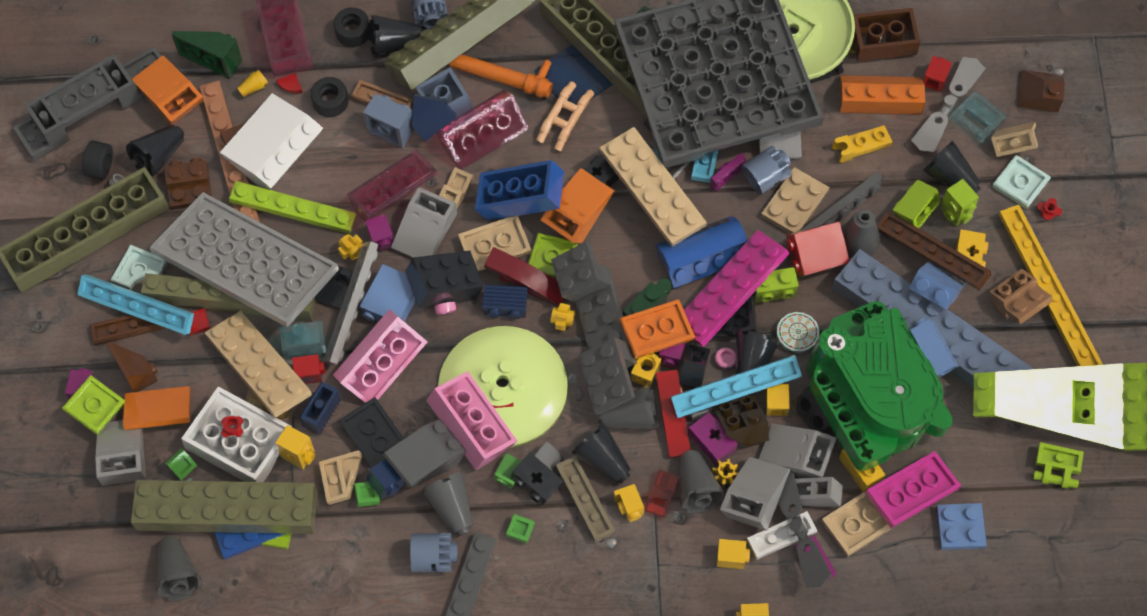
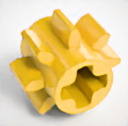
(350, 246)
(562, 317)
(725, 466)

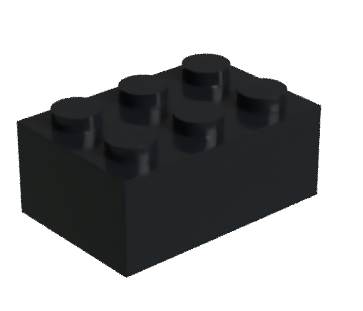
(444, 278)

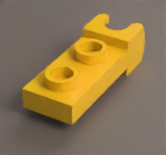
(862, 143)

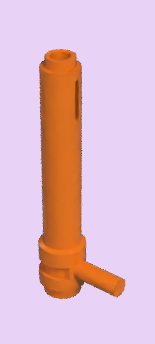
(529, 83)

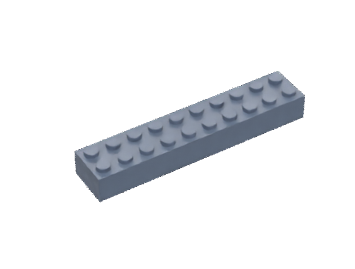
(869, 281)

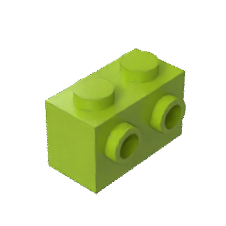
(917, 203)
(959, 203)
(778, 285)

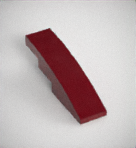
(524, 275)

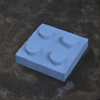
(961, 526)

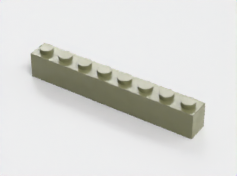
(200, 295)

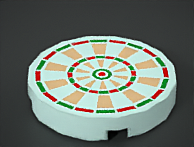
(797, 332)

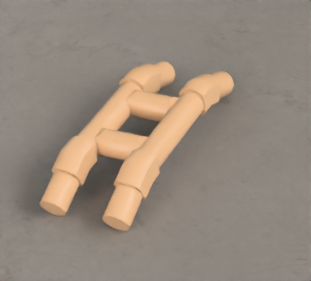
(566, 125)

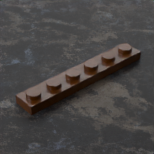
(933, 250)

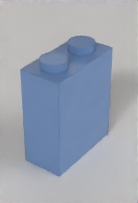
(937, 285)
(388, 291)
(934, 346)

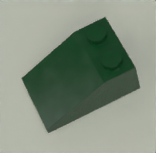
(210, 50)

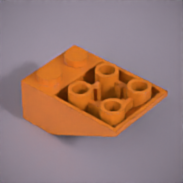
(168, 90)
(580, 206)

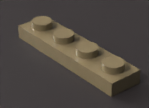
(585, 499)

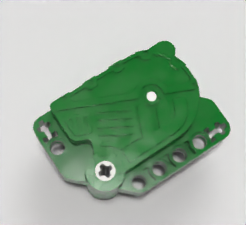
(876, 384)

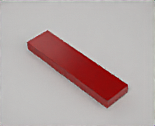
(674, 427)

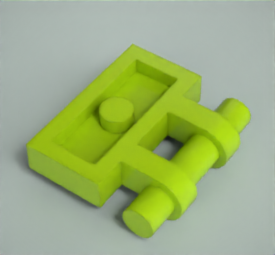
(1059, 459)

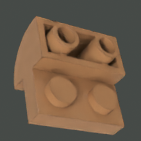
(1019, 297)

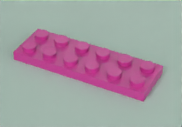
(733, 285)

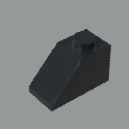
(694, 366)

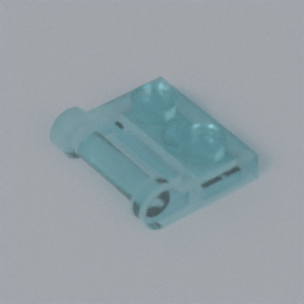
(983, 112)

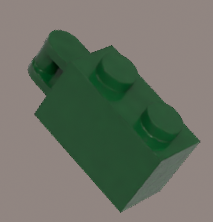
(649, 297)

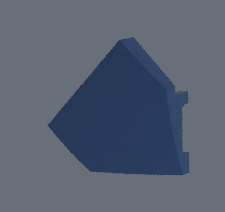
(430, 115)

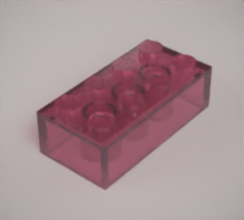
(284, 36)

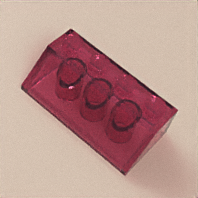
(482, 129)
(391, 185)

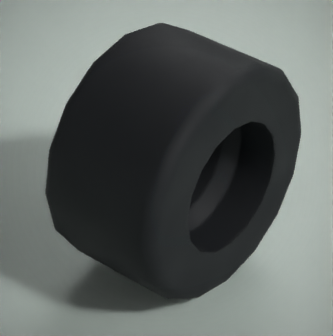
(351, 16)
(326, 86)
(97, 160)

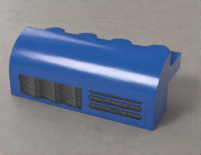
(702, 252)

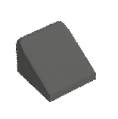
(549, 456)

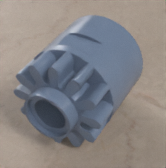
(428, 11)
(767, 169)
(432, 552)

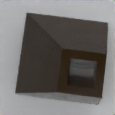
(743, 420)

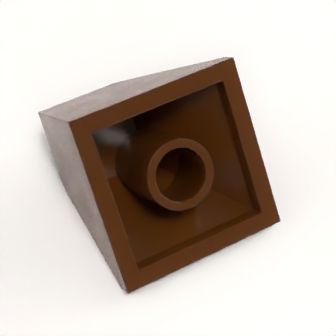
(1041, 91)
(134, 367)

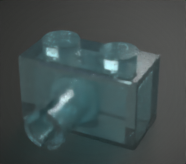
(303, 339)

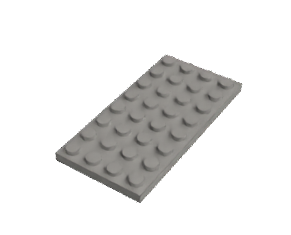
(244, 259)

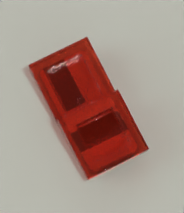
(662, 493)

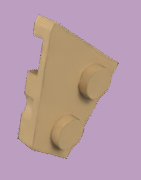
(340, 476)

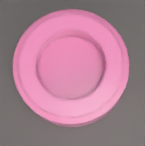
(445, 308)
(725, 358)

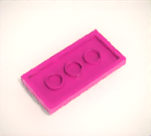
(913, 489)

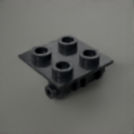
(336, 288)

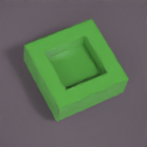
(181, 464)
(365, 495)
(520, 528)

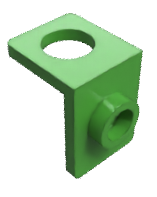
(505, 469)

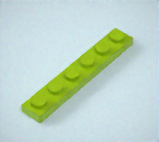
(292, 207)

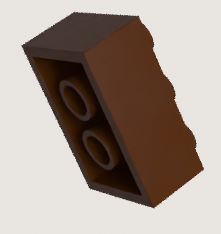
(885, 34)

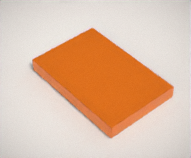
(656, 329)
(157, 407)

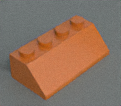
(881, 95)

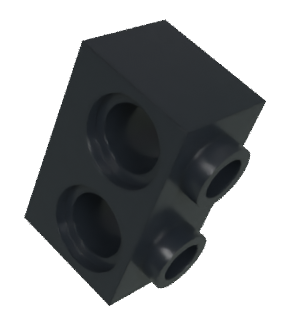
(811, 412)

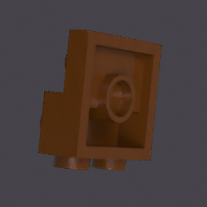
(186, 182)

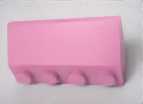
(380, 357)
(471, 419)

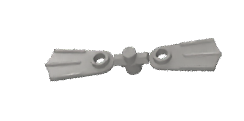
(964, 78)

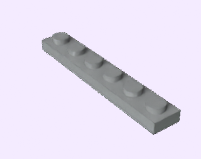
(348, 309)

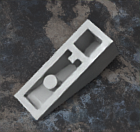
(819, 492)

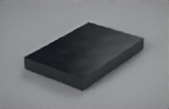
(371, 431)

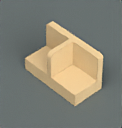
(1014, 139)

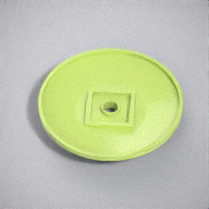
(823, 32)
(528, 363)

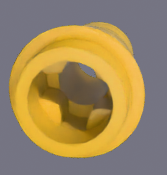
(253, 83)

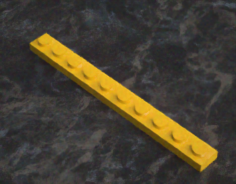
(1041, 269)

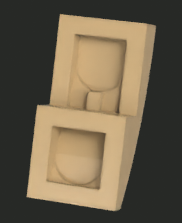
(457, 186)

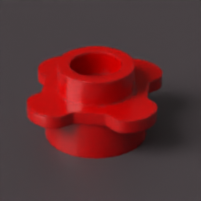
(1047, 214)
(228, 422)

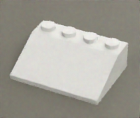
(271, 141)
(245, 456)

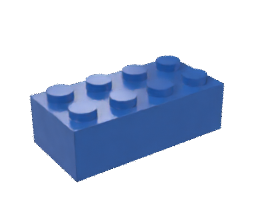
(519, 190)

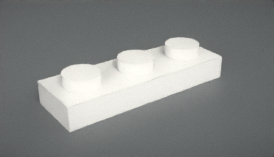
(778, 537)

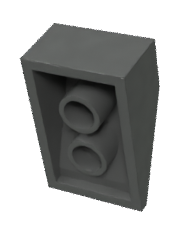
(425, 453)

